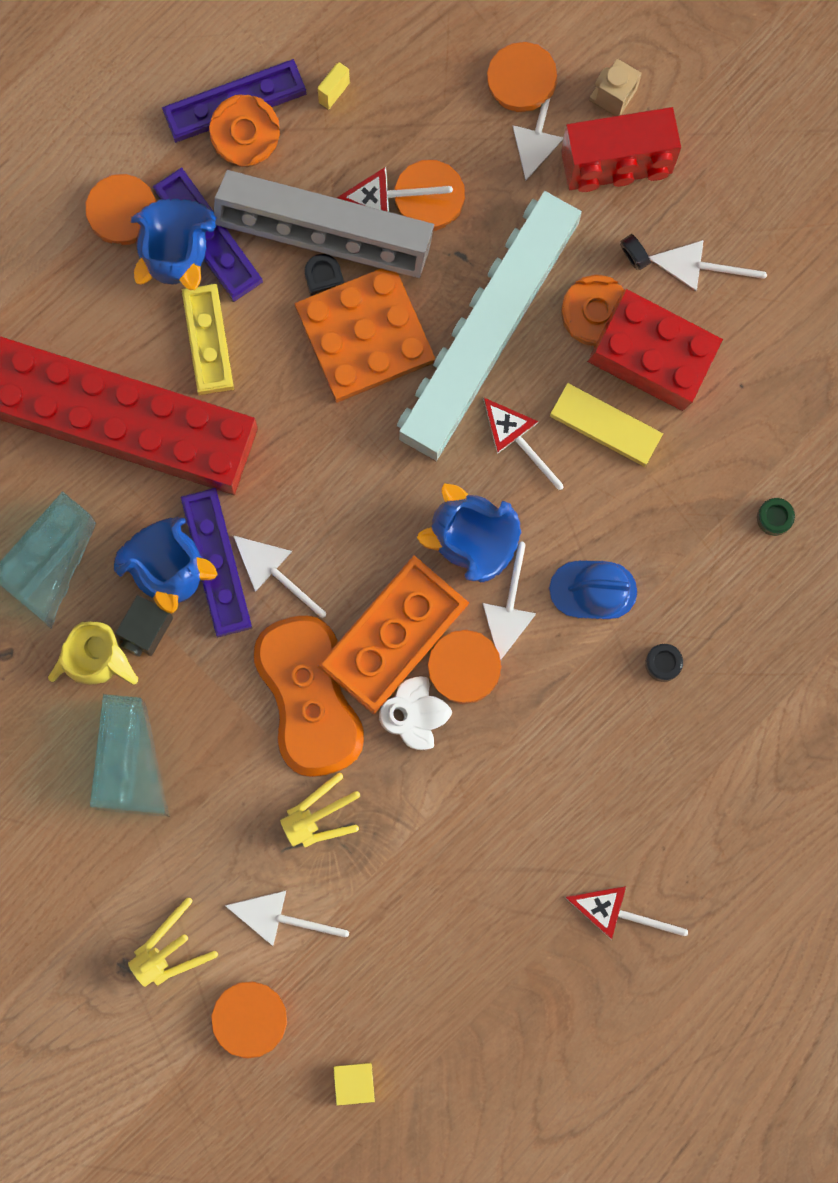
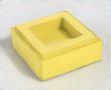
(333, 85)
(354, 1084)

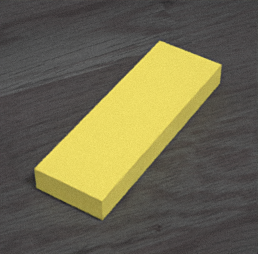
(207, 339)
(606, 425)

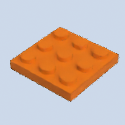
(364, 333)

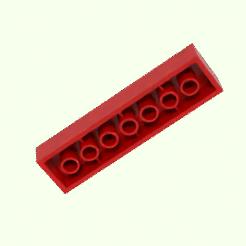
(123, 417)

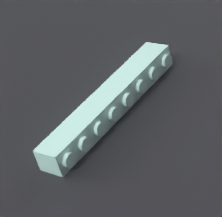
(489, 326)

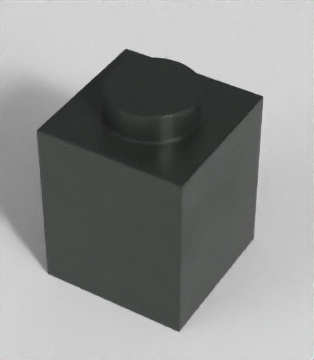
(143, 627)

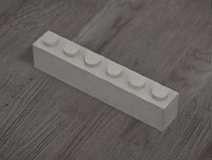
(323, 223)

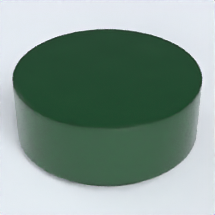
(775, 516)

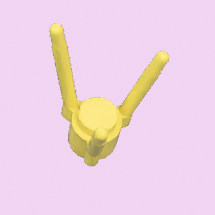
(300, 826)
(149, 964)

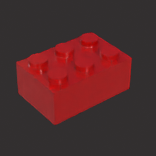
(620, 149)
(655, 350)

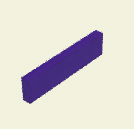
(273, 85)
(222, 252)
(211, 538)

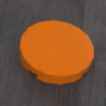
(522, 76)
(244, 130)
(113, 204)
(434, 208)
(582, 314)
(464, 666)
(249, 1019)

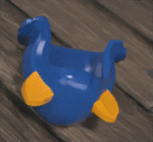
(172, 241)
(473, 533)
(164, 563)

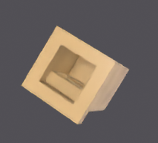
(616, 87)

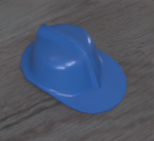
(593, 589)

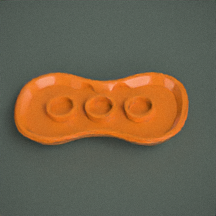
(316, 723)

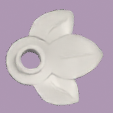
(420, 713)

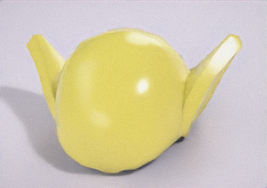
(92, 656)

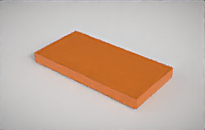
(393, 634)

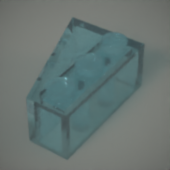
(46, 558)
(126, 760)

